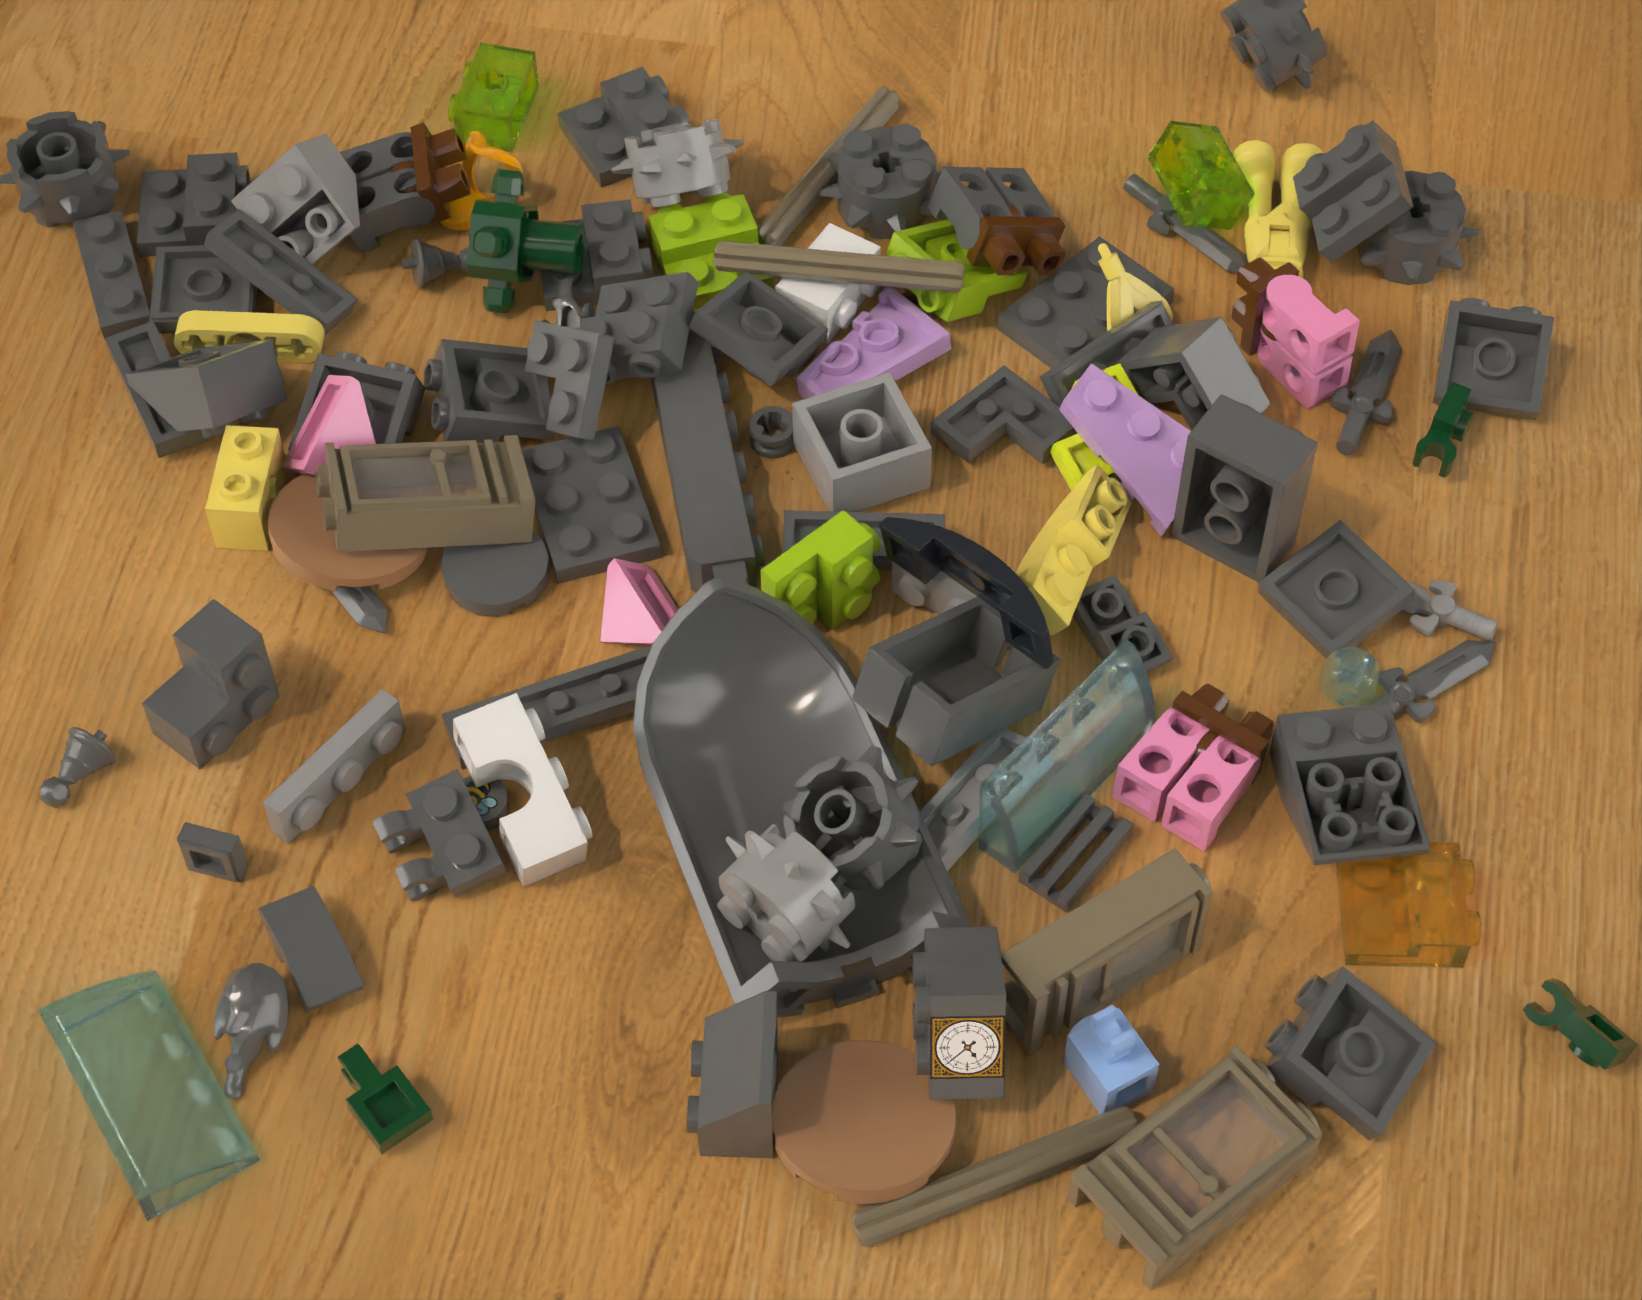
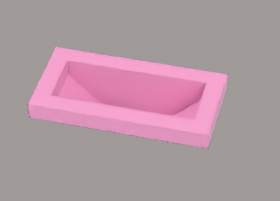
(335, 418)
(634, 604)

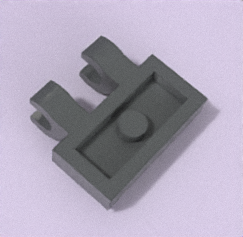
(454, 832)

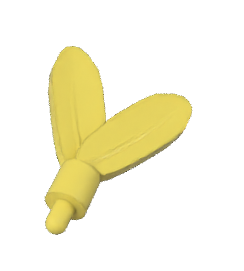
(1124, 290)

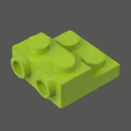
(688, 236)
(940, 242)
(827, 572)

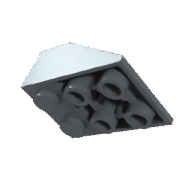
(1347, 784)

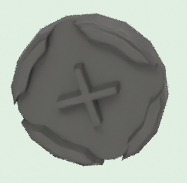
(496, 576)

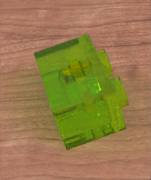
(495, 95)
(1200, 175)

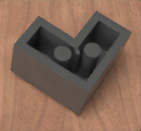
(1193, 368)
(217, 690)

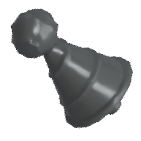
(432, 262)
(82, 757)

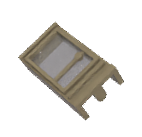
(426, 494)
(1105, 948)
(1198, 1164)

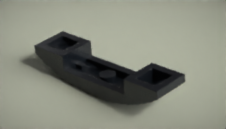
(928, 549)

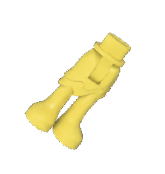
(1282, 233)

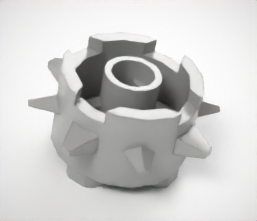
(678, 161)
(784, 895)

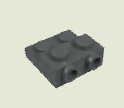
(625, 109)
(1353, 189)
(188, 202)
(610, 253)
(648, 324)
(759, 329)
(1495, 355)
(389, 393)
(486, 393)
(1348, 1051)

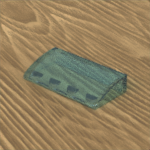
(1065, 758)
(149, 1090)

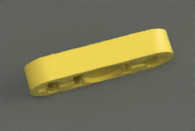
(297, 335)

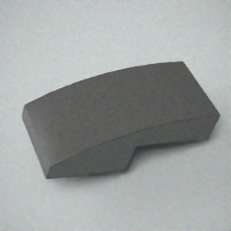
(1110, 618)
(311, 948)

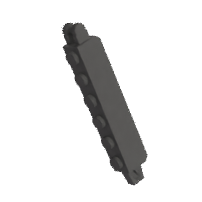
(705, 470)

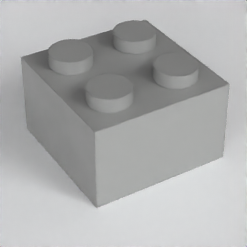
(861, 444)

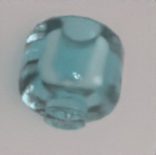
(1350, 677)

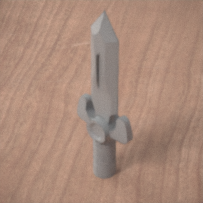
(1443, 612)

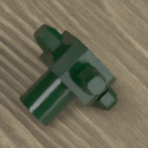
(512, 242)

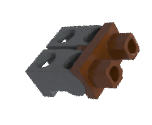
(406, 181)
(999, 222)

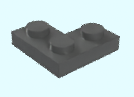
(580, 367)
(999, 408)

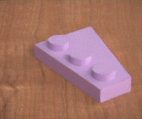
(887, 339)
(1133, 438)

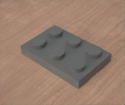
(1070, 306)
(589, 504)

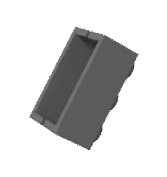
(945, 682)

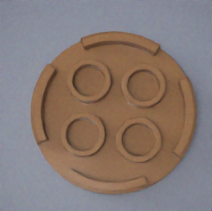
(312, 554)
(861, 1122)

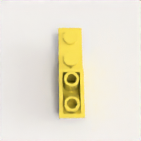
(1072, 544)

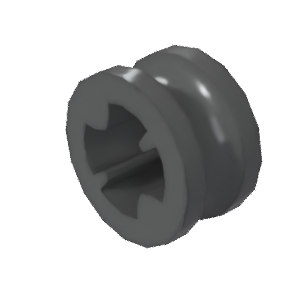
(764, 420)

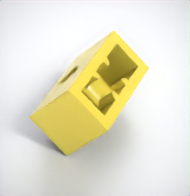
(244, 486)

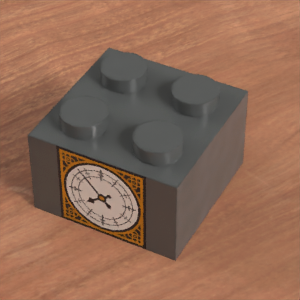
(960, 1013)

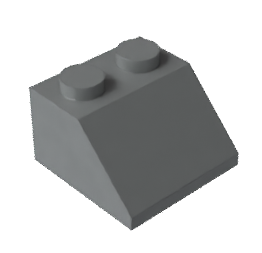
(212, 386)
(737, 1080)

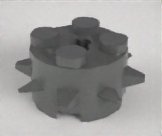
(1274, 40)
(63, 169)
(884, 179)
(1422, 237)
(856, 818)

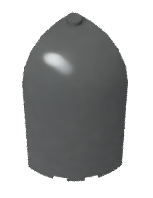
(724, 728)

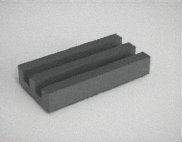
(1100, 820)

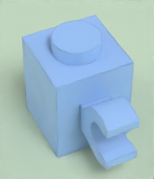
(1110, 1060)

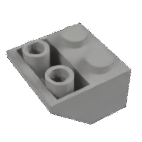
(305, 198)

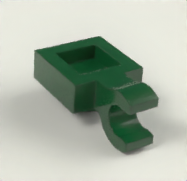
(1448, 423)
(1590, 1033)
(383, 1104)

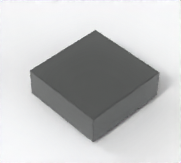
(212, 852)

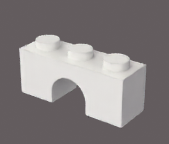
(505, 744)

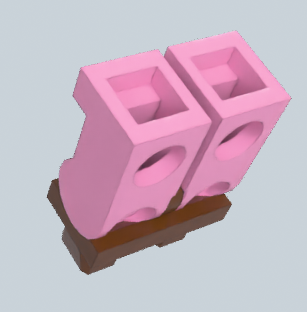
(1294, 331)
(1194, 765)

